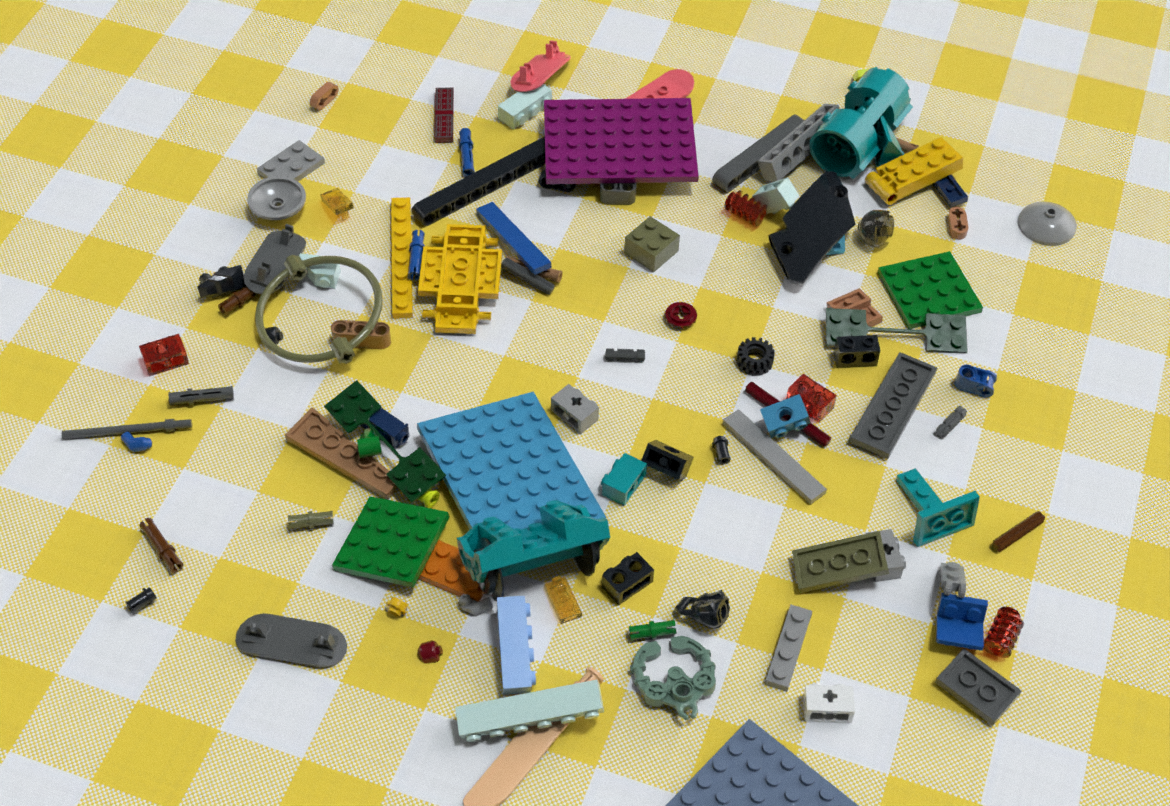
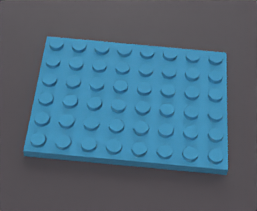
(505, 462)

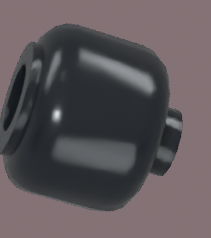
(274, 334)

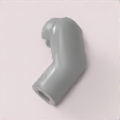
(474, 607)

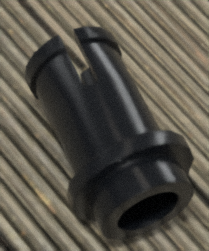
(720, 445)
(142, 599)

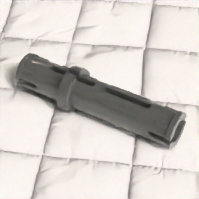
(202, 395)

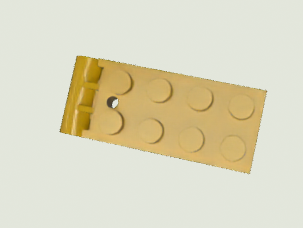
(914, 170)

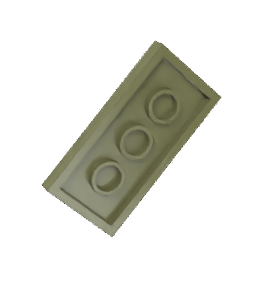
(840, 562)

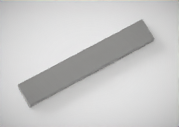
(774, 456)

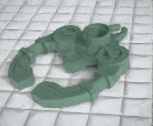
(679, 690)

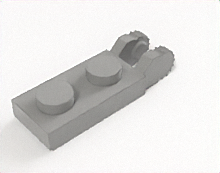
(953, 578)

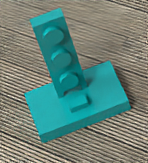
(935, 517)

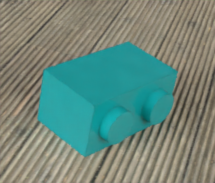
(623, 479)

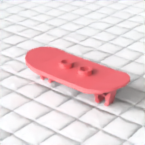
(539, 69)
(672, 84)

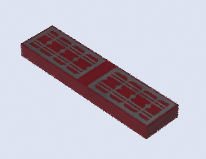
(444, 115)

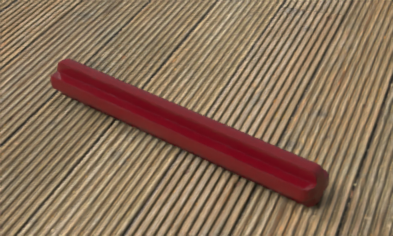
(767, 399)

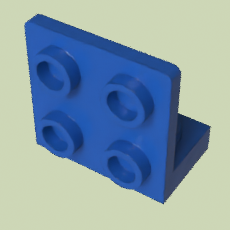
(961, 621)

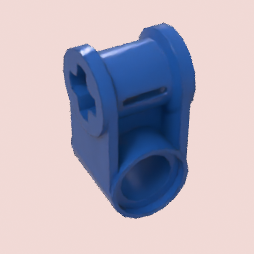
(974, 379)

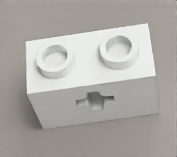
(838, 709)

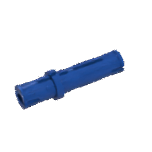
(466, 147)
(416, 250)

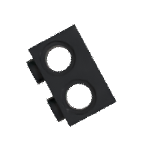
(856, 351)
(630, 581)

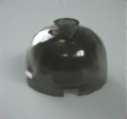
(876, 228)

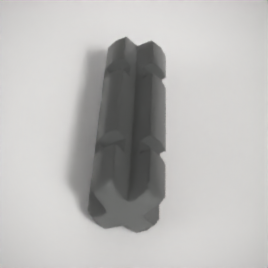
(624, 354)
(951, 421)

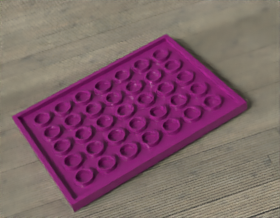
(619, 141)

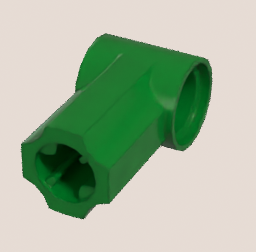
(369, 444)

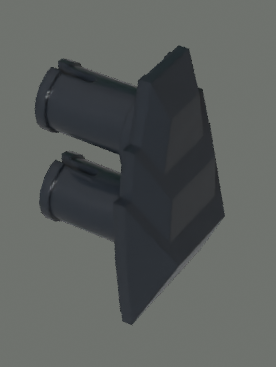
(222, 282)

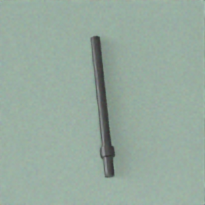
(168, 425)

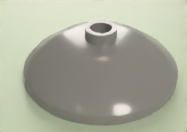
(276, 198)
(1047, 223)

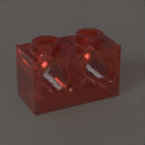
(816, 398)

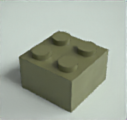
(651, 244)

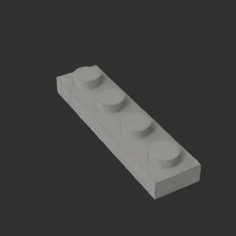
(788, 648)

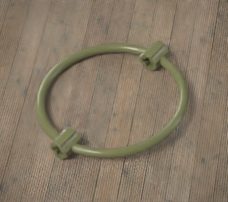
(340, 346)

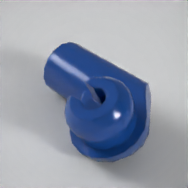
(136, 444)

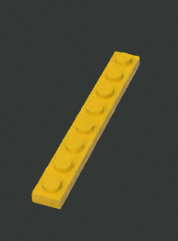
(401, 238)

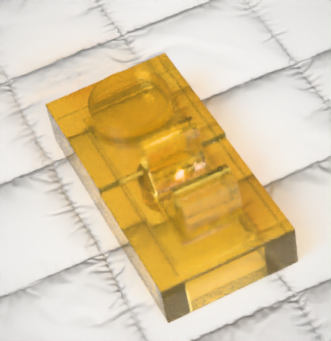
(337, 203)
(563, 599)

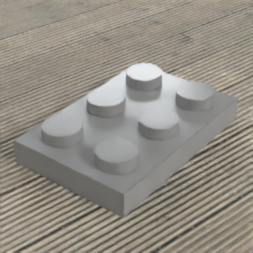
(293, 162)

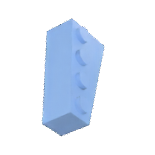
(514, 645)

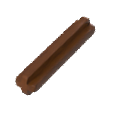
(1018, 531)

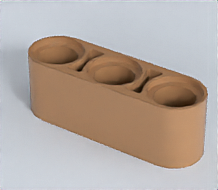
(377, 339)

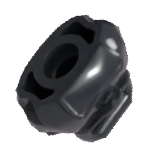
(707, 609)

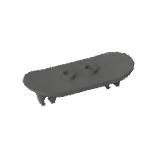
(271, 257)
(291, 640)

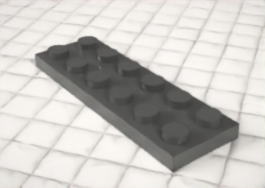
(893, 405)

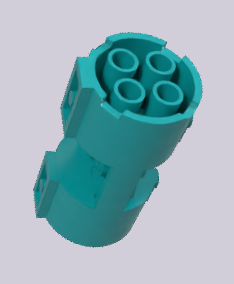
(848, 135)

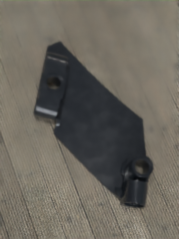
(812, 227)

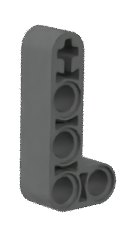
(618, 193)

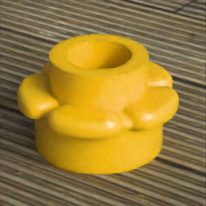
(397, 606)

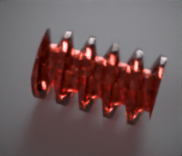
(746, 208)
(1003, 632)

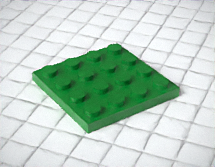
(929, 286)
(391, 541)

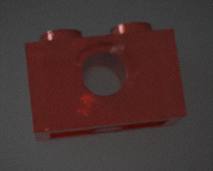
(164, 354)

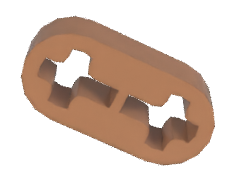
(324, 95)
(953, 223)

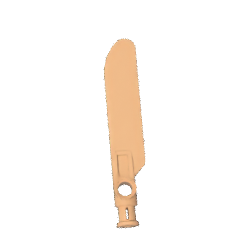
(518, 759)

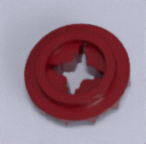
(687, 311)

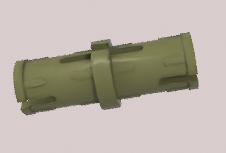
(310, 519)

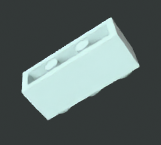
(523, 106)

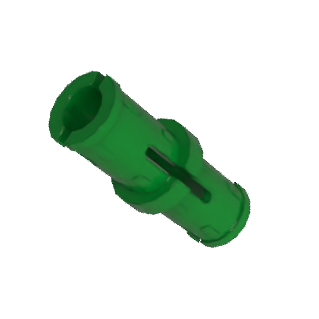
(652, 630)

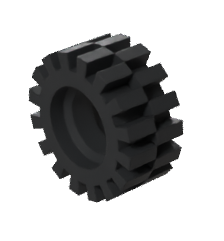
(755, 365)

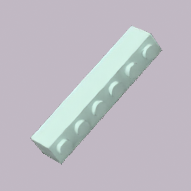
(529, 710)

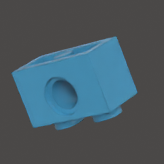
(792, 406)

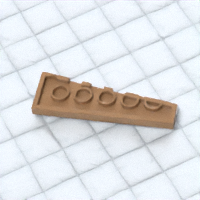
(319, 438)

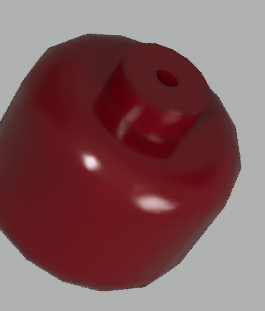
(430, 652)

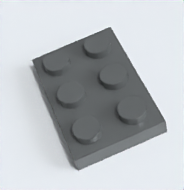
(978, 686)

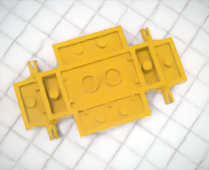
(459, 276)

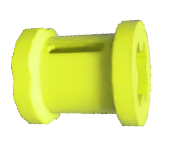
(430, 498)

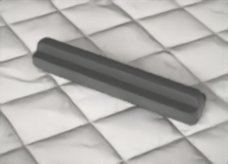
(526, 275)

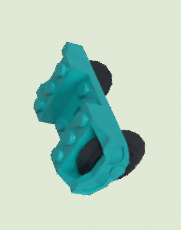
(497, 550)

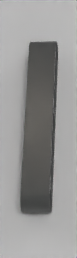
(746, 163)

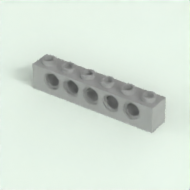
(793, 147)

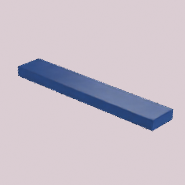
(514, 238)

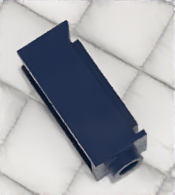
(389, 427)

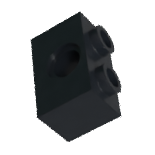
(667, 459)

